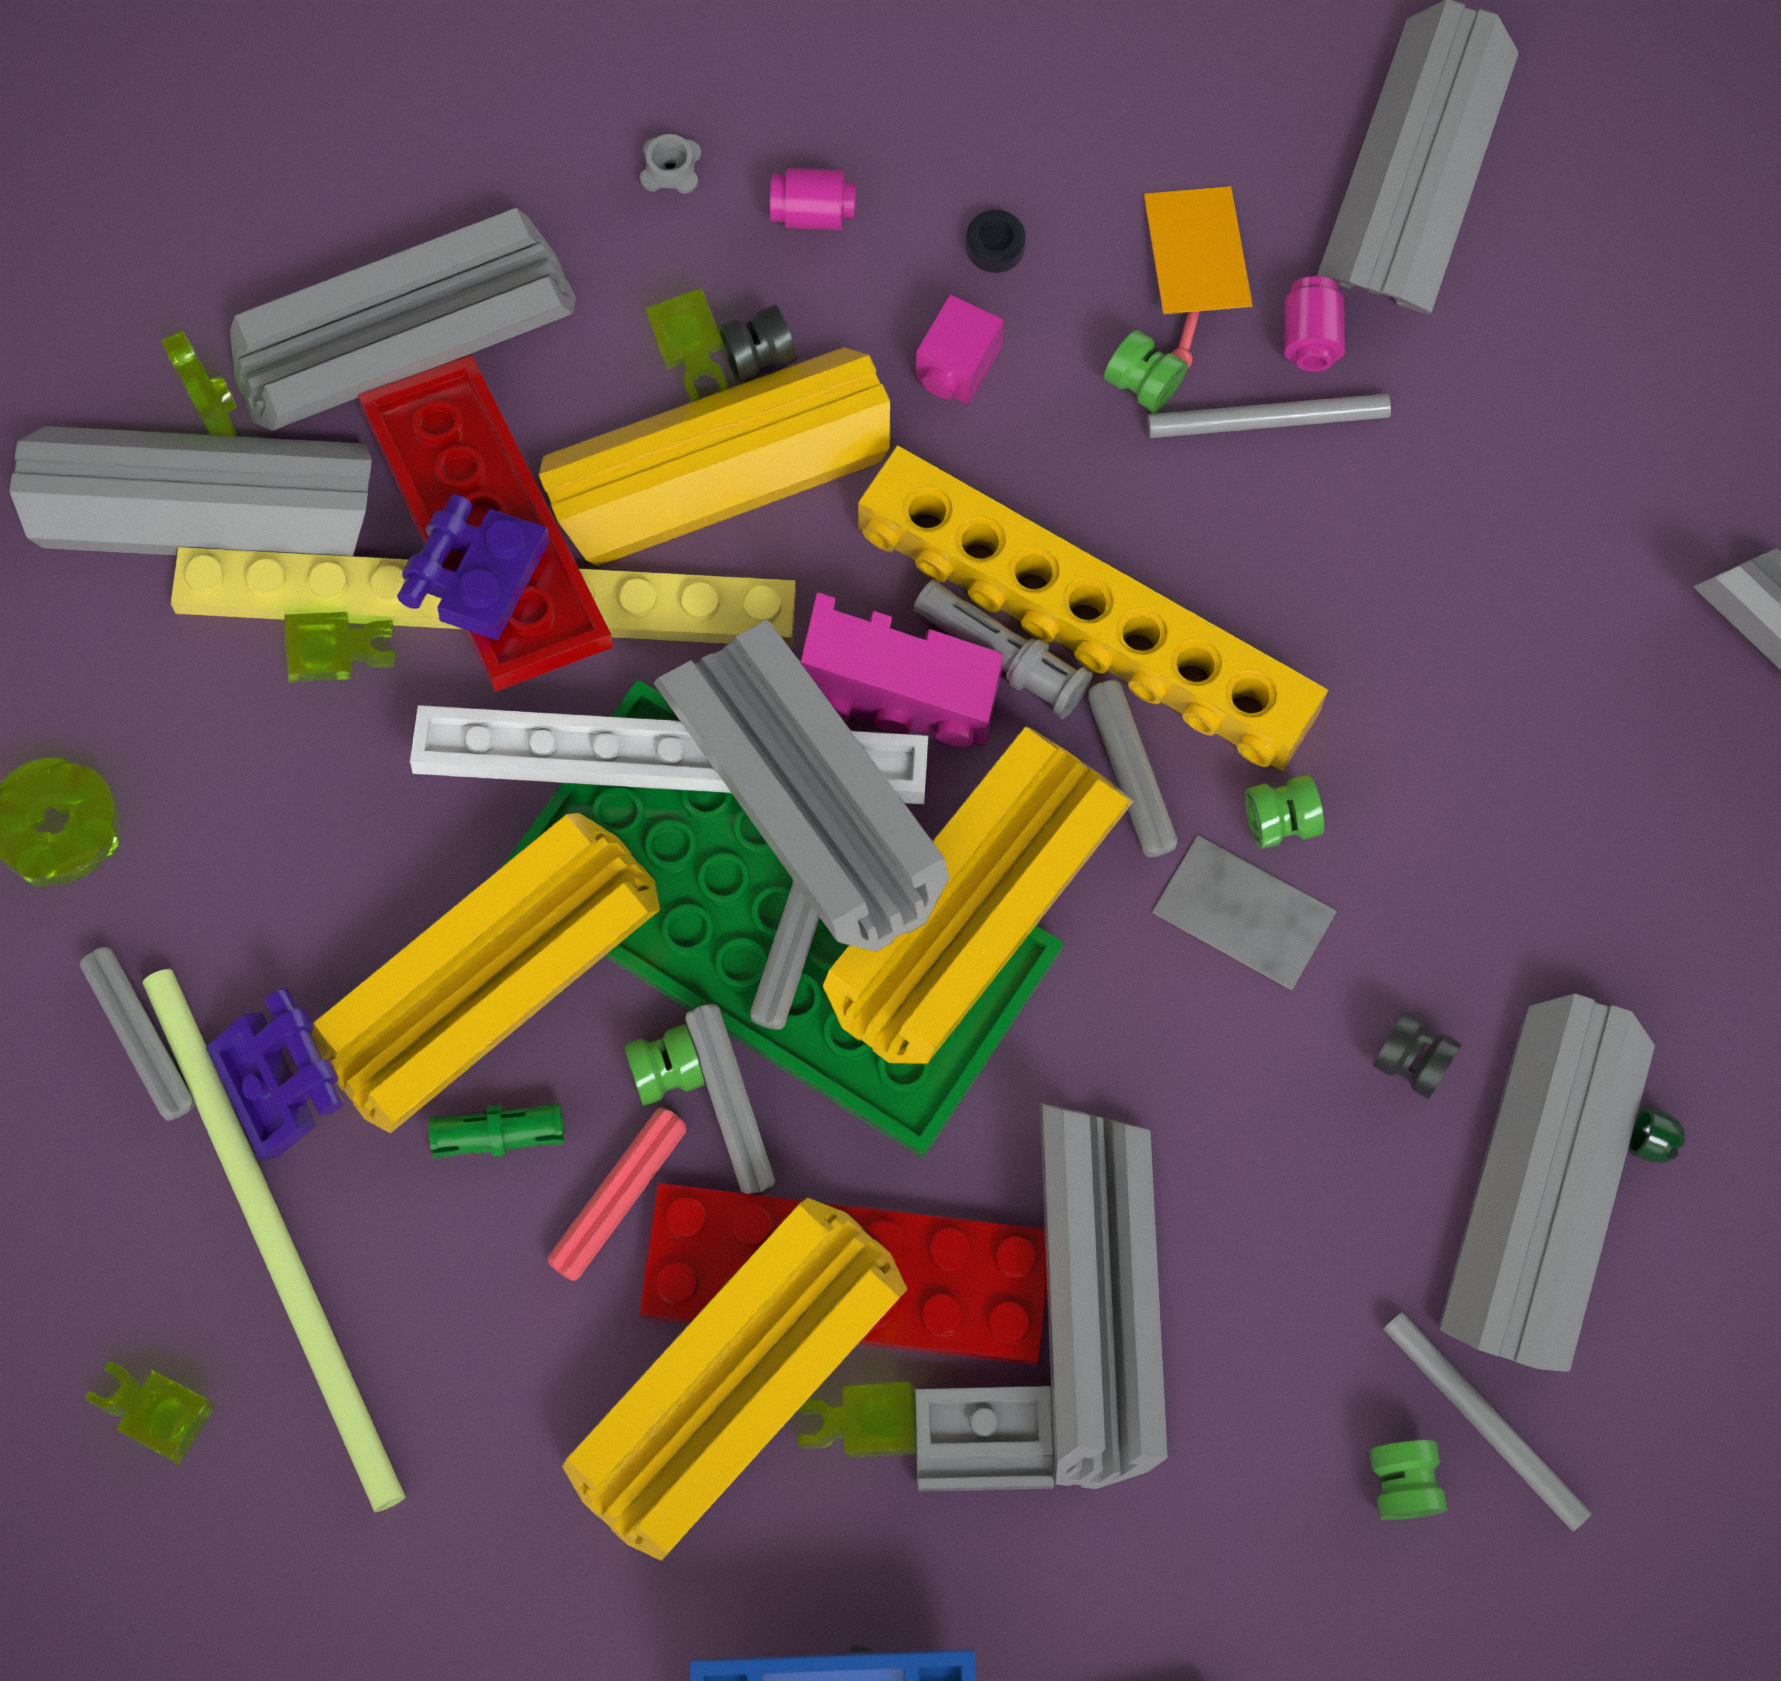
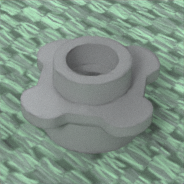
(665, 150)

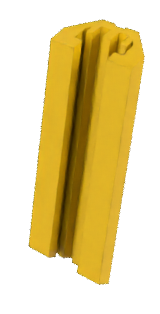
(719, 456)
(1006, 866)
(484, 969)
(734, 1377)

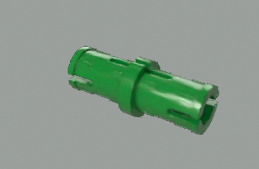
(496, 1130)

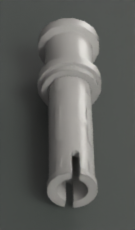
(1024, 661)

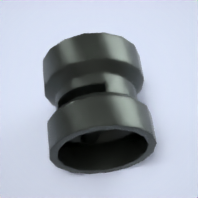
(757, 343)
(1403, 1048)

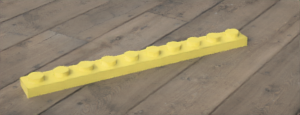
(367, 588)

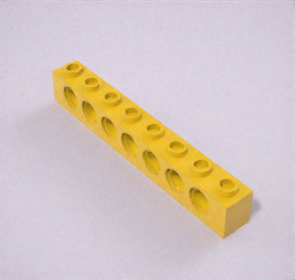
(1235, 669)

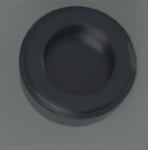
(995, 241)

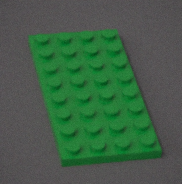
(714, 933)

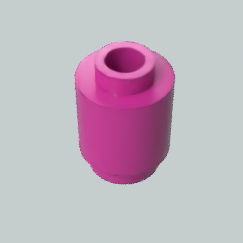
(812, 199)
(1314, 323)

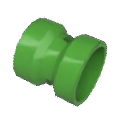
(1145, 371)
(1284, 811)
(649, 1068)
(1408, 1480)

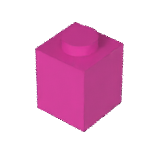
(958, 350)

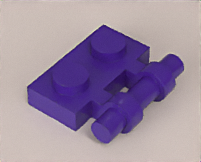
(490, 576)
(260, 1081)

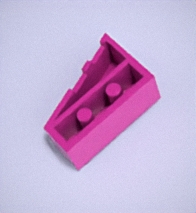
(900, 679)

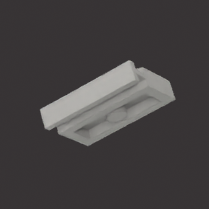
(984, 1438)

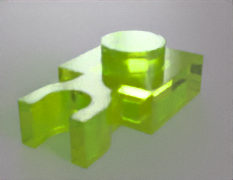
(687, 336)
(209, 397)
(324, 646)
(158, 1415)
(872, 1421)

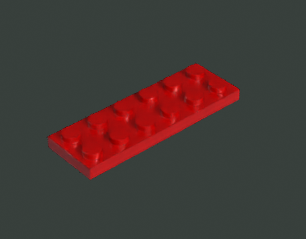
(450, 440)
(968, 1282)

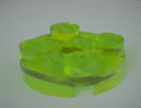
(86, 837)

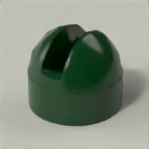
(1656, 1136)

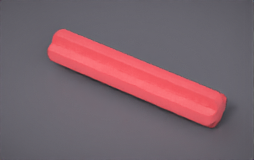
(617, 1194)

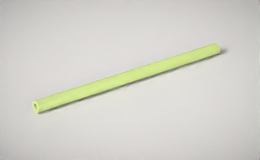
(274, 1242)

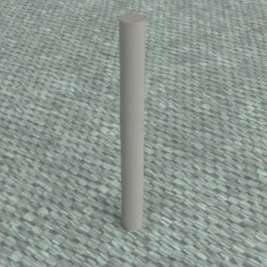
(1268, 415)
(1488, 1422)

